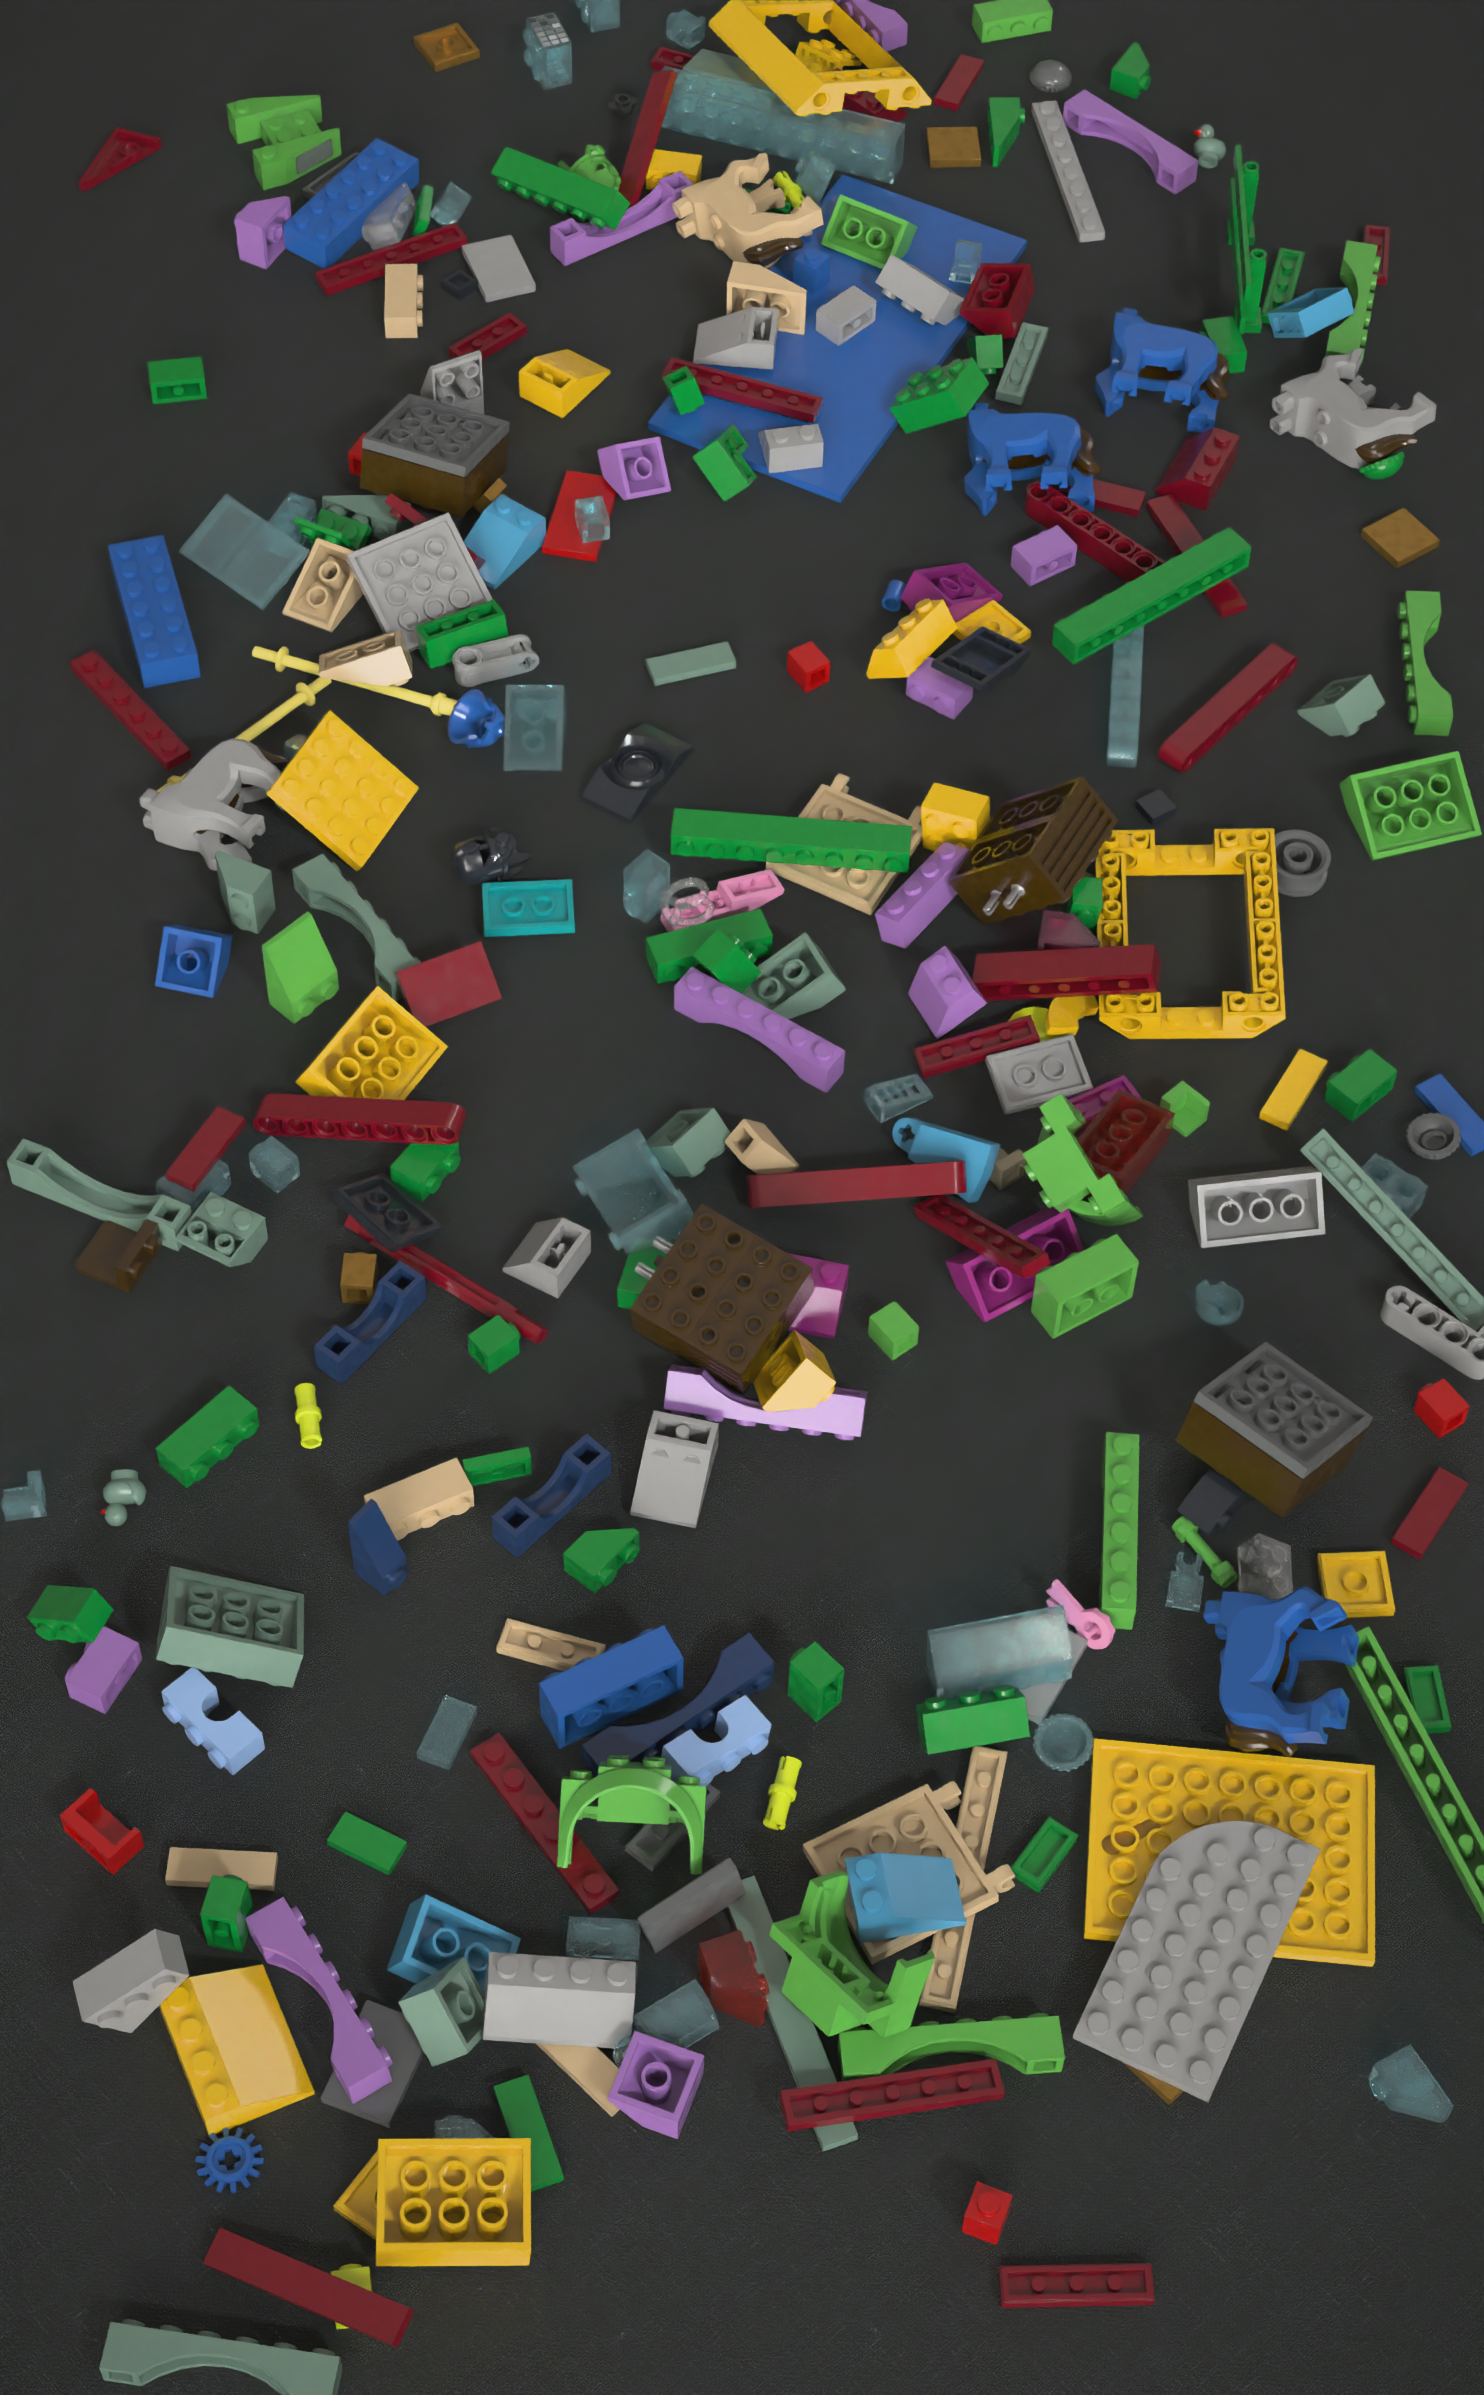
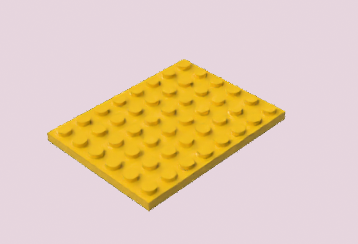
(1196, 1787)

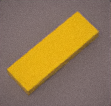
(1293, 1089)

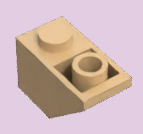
(760, 1149)

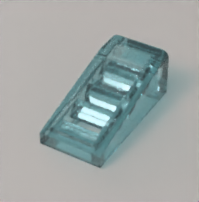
(885, 1110)

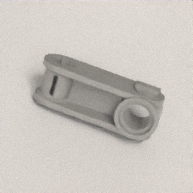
(494, 660)

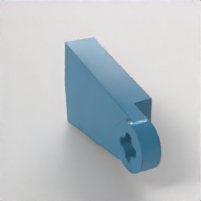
(942, 1144)

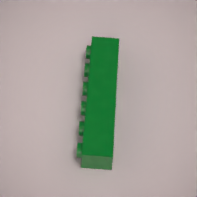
(560, 189)

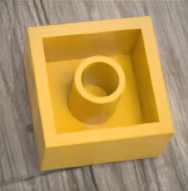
(953, 816)

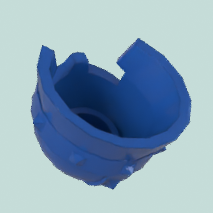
(475, 721)

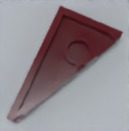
(118, 153)

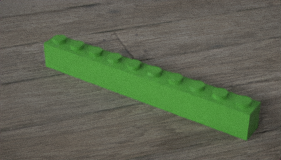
(1421, 1765)

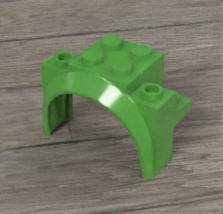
(633, 1795)
(830, 1977)

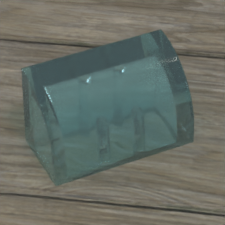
(679, 2017)

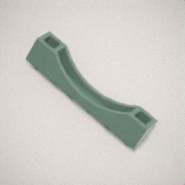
(326, 889)
(50, 1176)
(142, 2354)

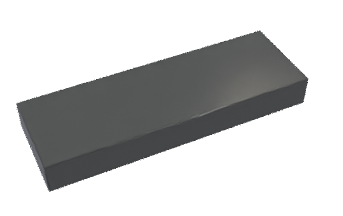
(656, 1841)

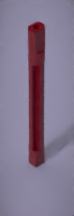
(458, 1285)

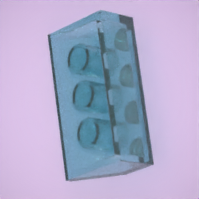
(1000, 1651)

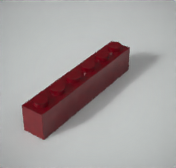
(1067, 972)

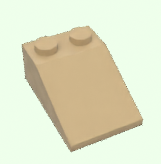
(758, 287)
(324, 588)
(373, 661)

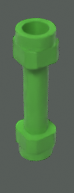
(1222, 1572)

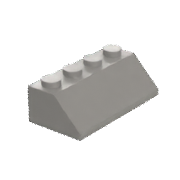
(1257, 1206)
(558, 2000)

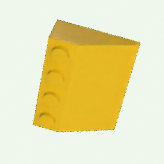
(374, 1054)
(234, 2046)
(454, 2202)

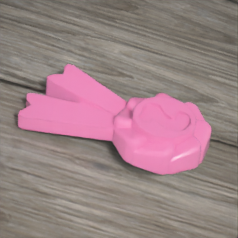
(1088, 1623)

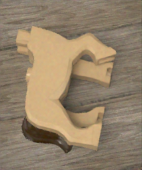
(738, 219)

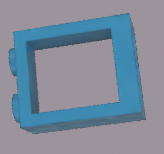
(1310, 312)

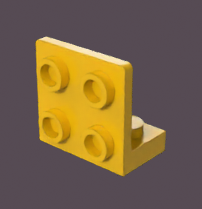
(824, 56)

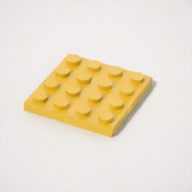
(342, 790)

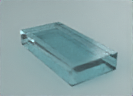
(446, 1732)

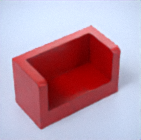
(100, 1832)

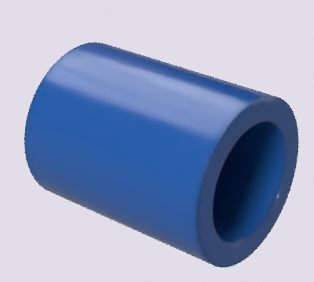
(891, 599)

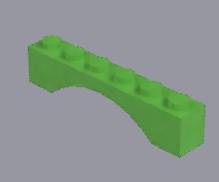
(1358, 276)
(1430, 703)
(1120, 1529)
(1026, 2044)

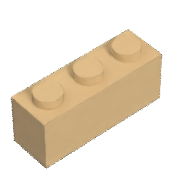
(403, 301)
(424, 1498)

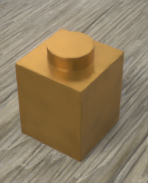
(359, 1277)

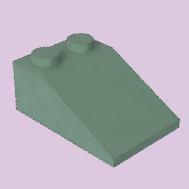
(795, 980)

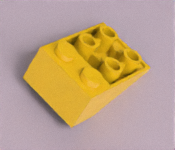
(559, 380)

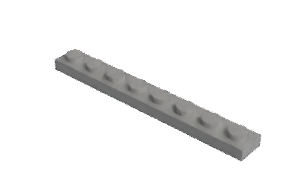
(1068, 171)

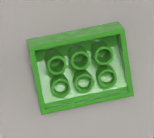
(1411, 805)

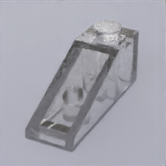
(390, 219)

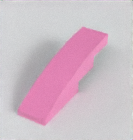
(736, 896)

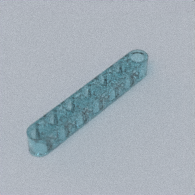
(1125, 700)

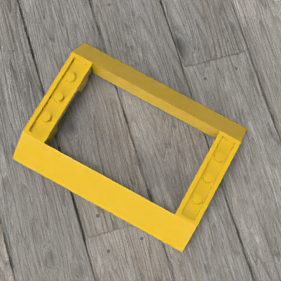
(744, 31)
(1232, 853)

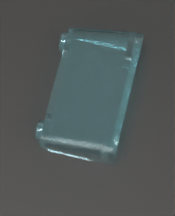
(633, 1194)

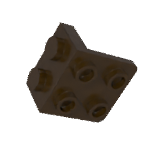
(120, 1254)

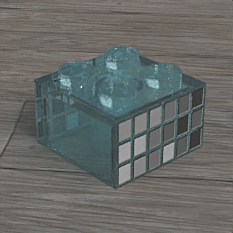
(548, 50)

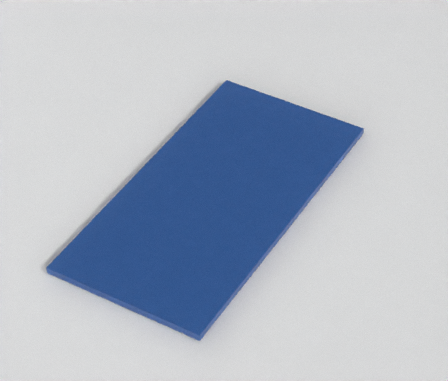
(864, 371)

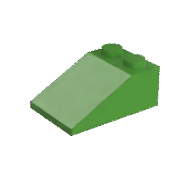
(299, 969)

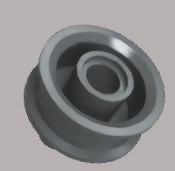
(1301, 862)

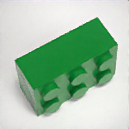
(938, 395)

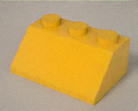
(912, 640)
(794, 1376)

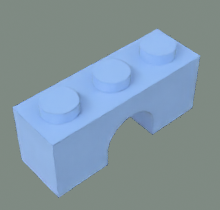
(742, 1732)
(230, 1741)

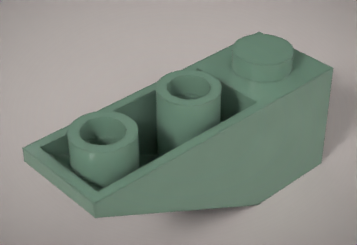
(368, 510)

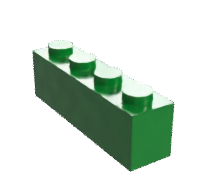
(672, 951)

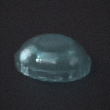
(1063, 1742)

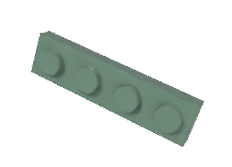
(1021, 363)

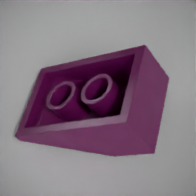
(956, 584)

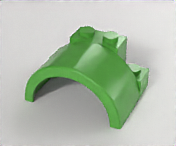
(1069, 1175)

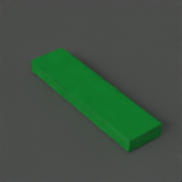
(1283, 280)

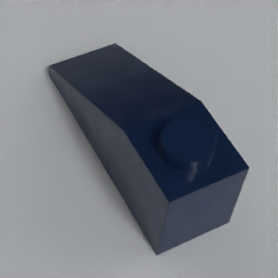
(376, 1550)

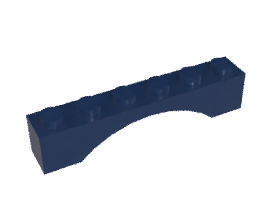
(740, 1672)

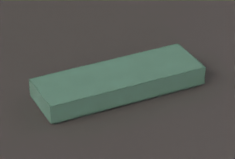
(691, 663)

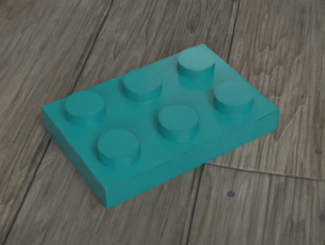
(528, 908)

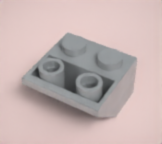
(550, 1255)

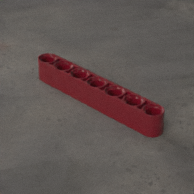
(1089, 533)
(1227, 708)
(360, 1119)
(856, 1184)

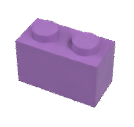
(1043, 555)
(938, 690)
(103, 1669)

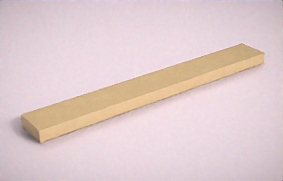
(975, 1828)

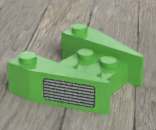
(289, 133)

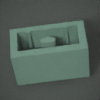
(224, 1231)

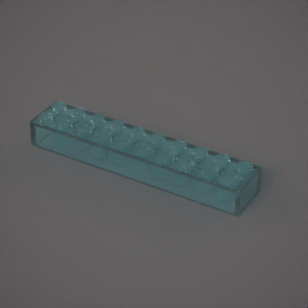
(766, 124)

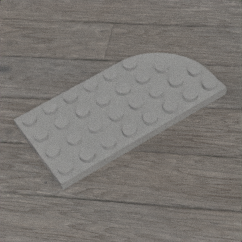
(1196, 1952)

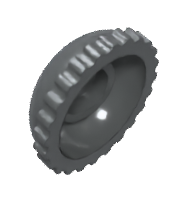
(1050, 76)
(1433, 1136)

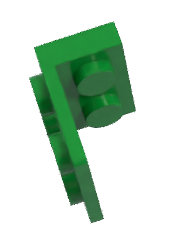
(335, 529)

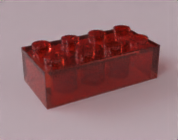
(1126, 1138)

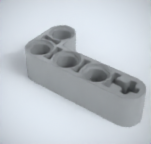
(1408, 1311)

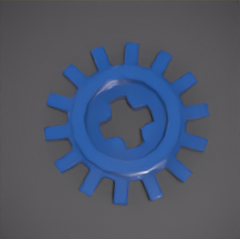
(216, 2153)

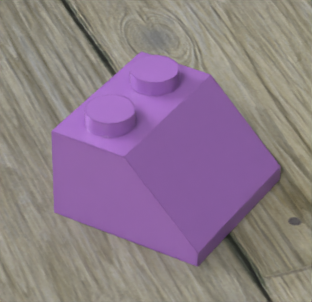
(261, 230)
(635, 468)
(944, 992)
(657, 2083)

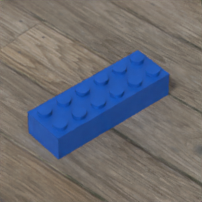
(335, 215)
(154, 611)

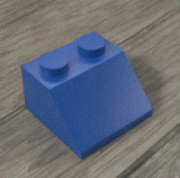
(192, 959)

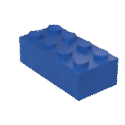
(611, 1686)

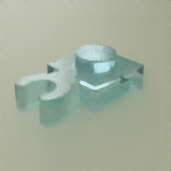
(1185, 1585)

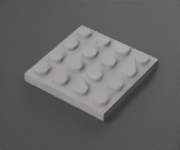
(418, 577)

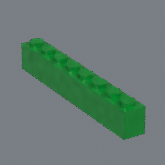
(1151, 595)
(791, 840)

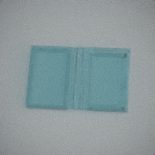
(244, 551)

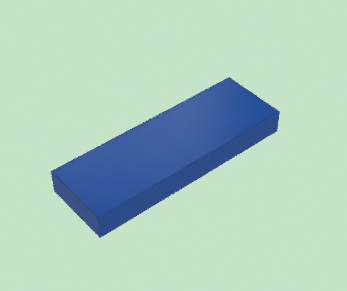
(1444, 1099)

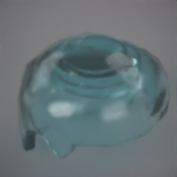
(1218, 1303)

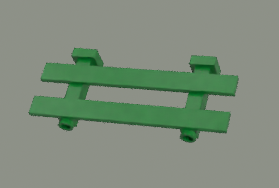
(1247, 266)

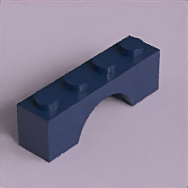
(348, 1347)
(527, 1519)

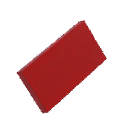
(563, 534)

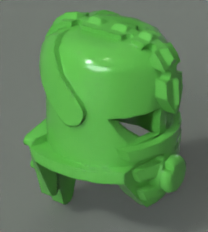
(586, 167)

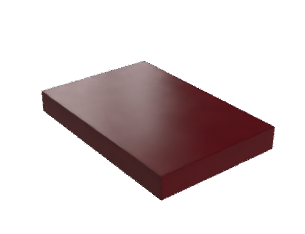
(448, 984)

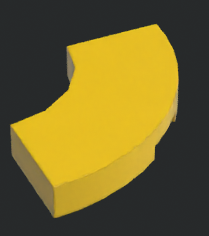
(1066, 1011)

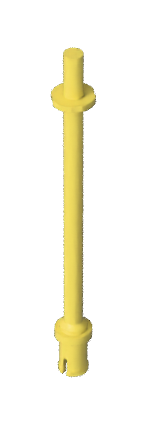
(304, 694)
(438, 703)

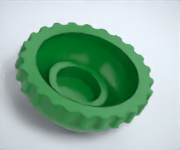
(1383, 468)

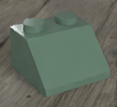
(1343, 705)
(245, 891)
(689, 1141)
(446, 2012)

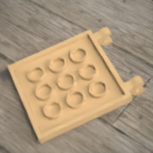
(847, 885)
(910, 1827)

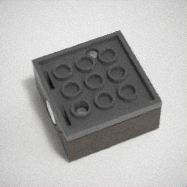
(434, 455)
(1273, 1429)

